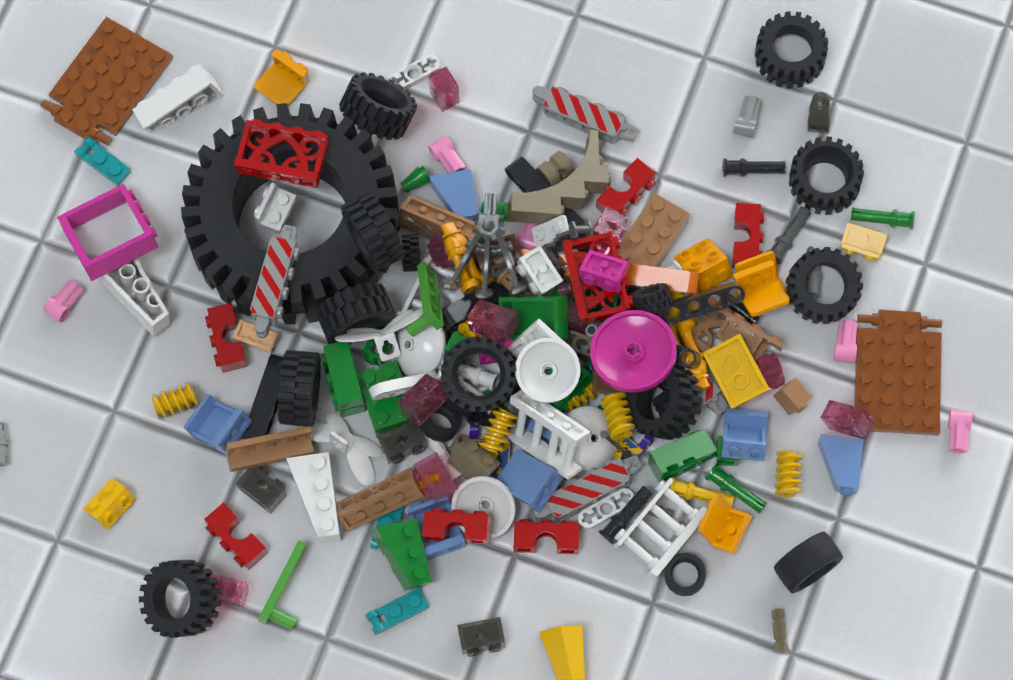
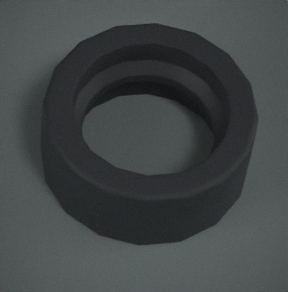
(441, 434)
(695, 561)

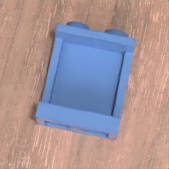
(217, 424)
(744, 434)
(529, 480)
(433, 548)

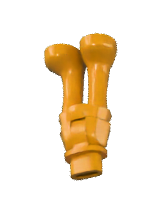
(470, 277)
(685, 330)

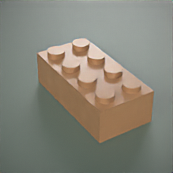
(653, 232)

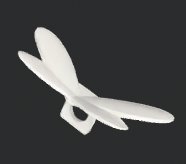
(379, 336)
(354, 447)

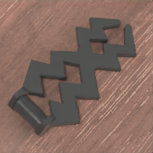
(575, 232)

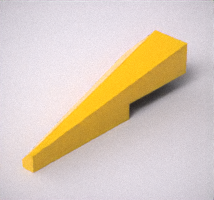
(565, 651)

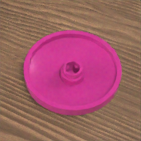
(633, 351)

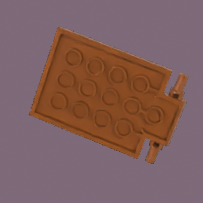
(106, 82)
(899, 372)

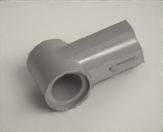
(746, 121)

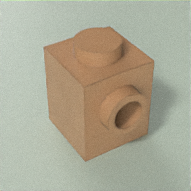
(792, 397)

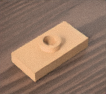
(246, 334)

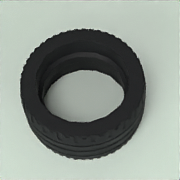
(808, 562)

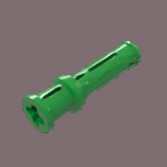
(893, 218)
(727, 482)

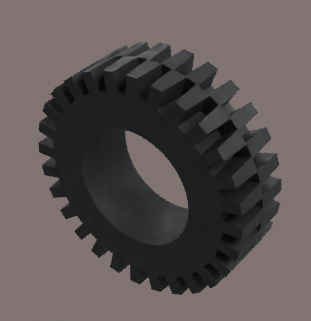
(219, 194)

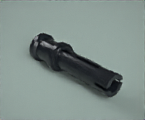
(743, 167)
(644, 495)

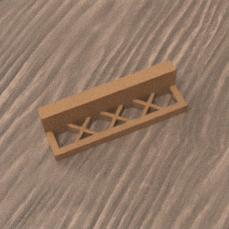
(428, 214)
(269, 449)
(379, 501)

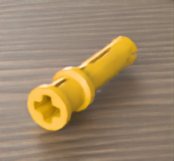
(690, 491)

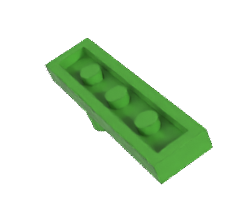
(430, 300)
(269, 610)

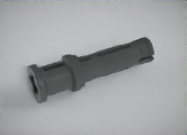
(784, 242)

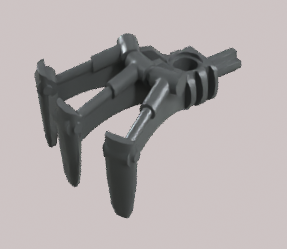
(488, 250)

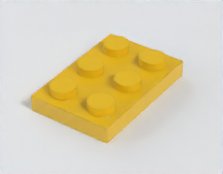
(736, 371)

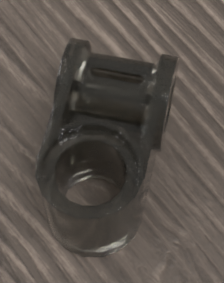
(819, 115)

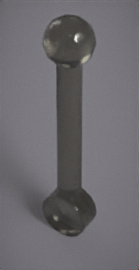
(626, 453)

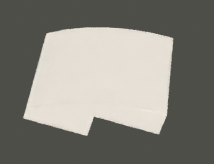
(533, 332)

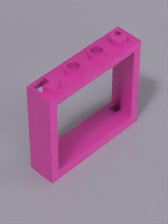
(121, 254)

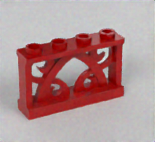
(283, 173)
(584, 303)

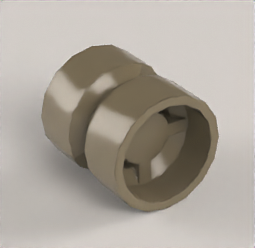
(557, 168)

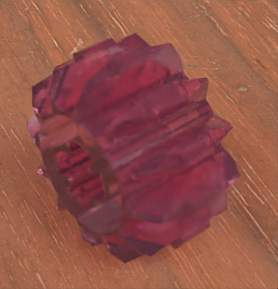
(438, 253)
(771, 370)

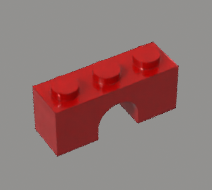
(639, 178)
(748, 218)
(229, 355)
(439, 523)
(528, 533)
(247, 550)

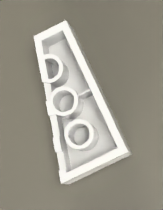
(177, 99)
(137, 295)
(316, 487)

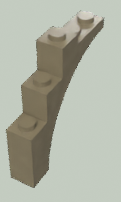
(570, 193)

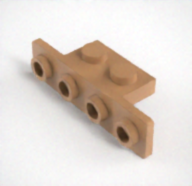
(751, 334)

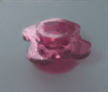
(565, 288)

